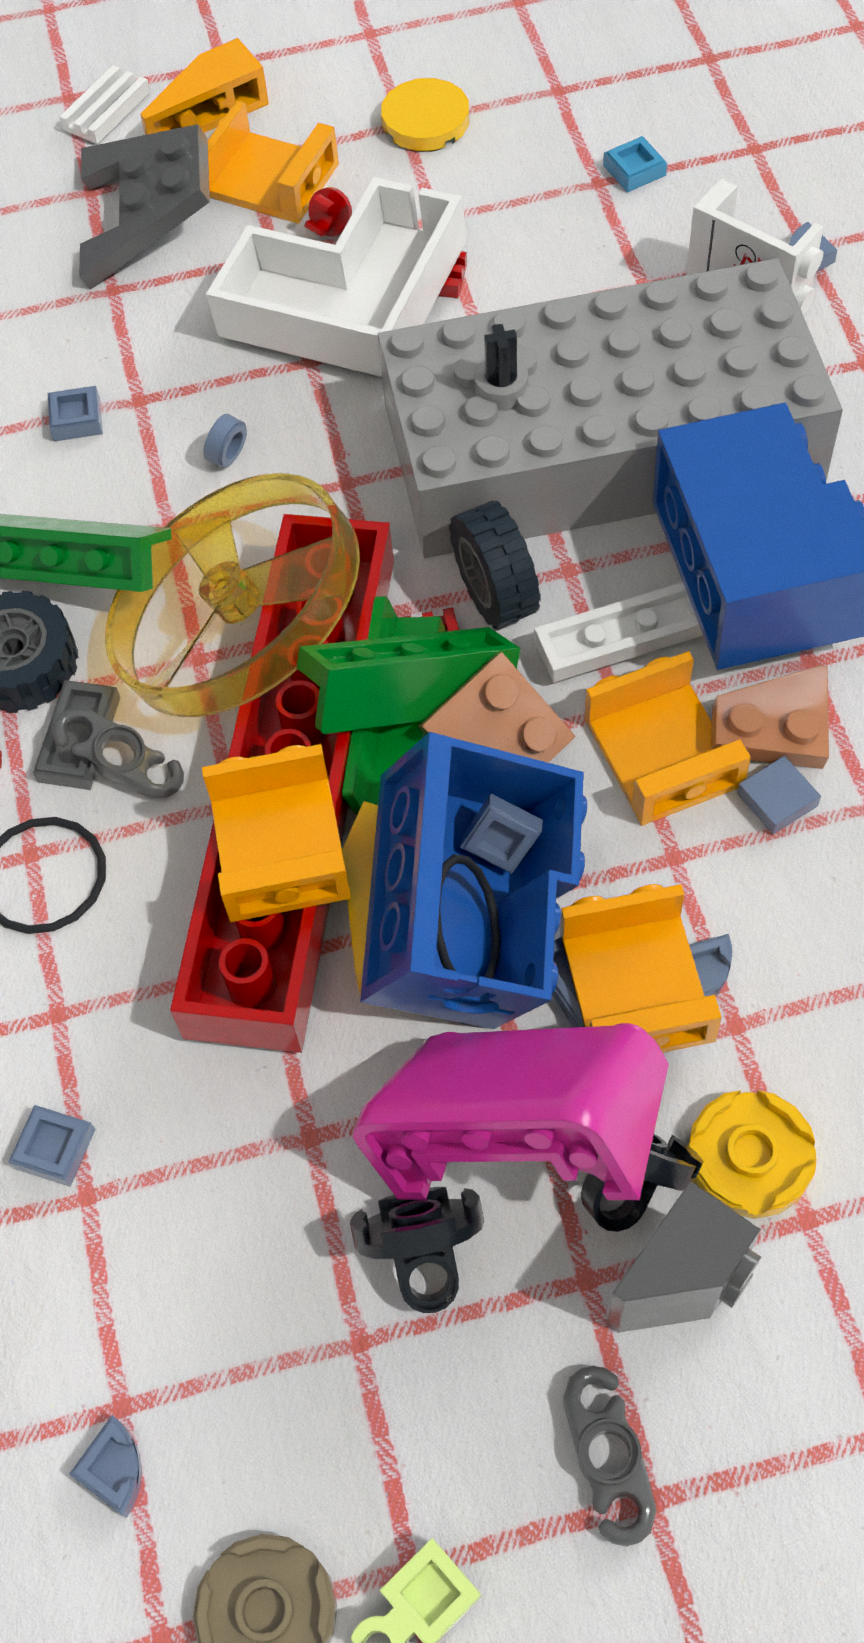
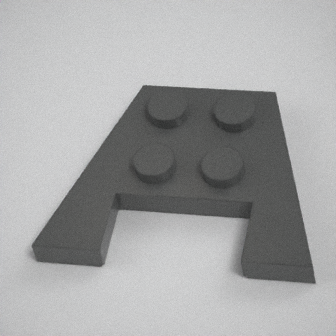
(159, 187)

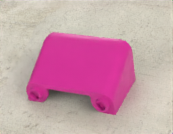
(516, 1097)

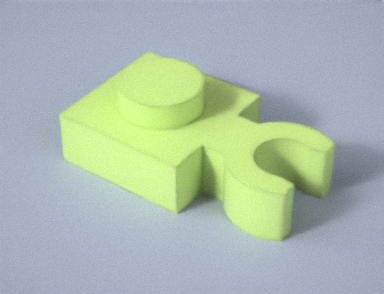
(425, 1597)

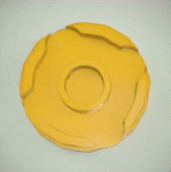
(425, 114)
(754, 1152)

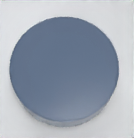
(225, 440)

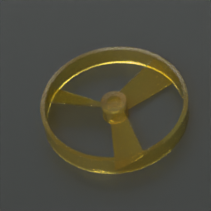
(316, 573)

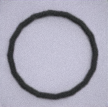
(101, 874)
(493, 914)

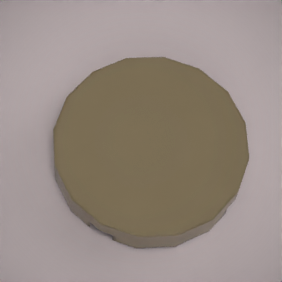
(265, 1594)

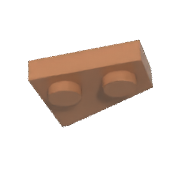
(501, 713)
(777, 718)

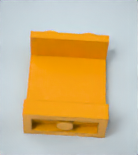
(266, 171)
(661, 739)
(276, 833)
(638, 967)

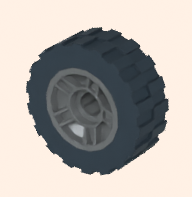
(495, 564)
(34, 651)

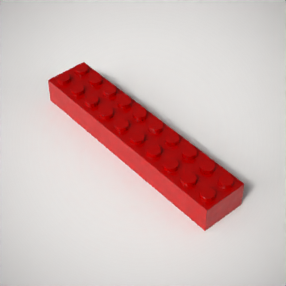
(258, 975)

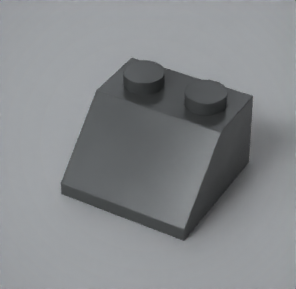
(687, 1266)

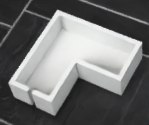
(338, 297)

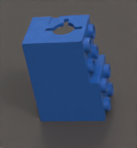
(760, 536)
(420, 822)

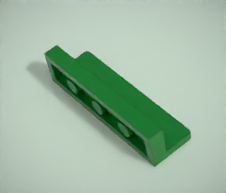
(78, 552)
(396, 676)
(380, 747)

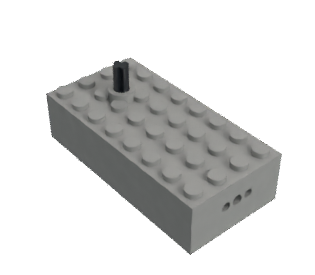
(567, 395)

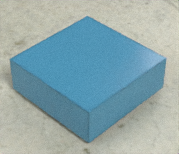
(635, 164)

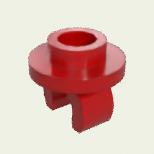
(328, 212)

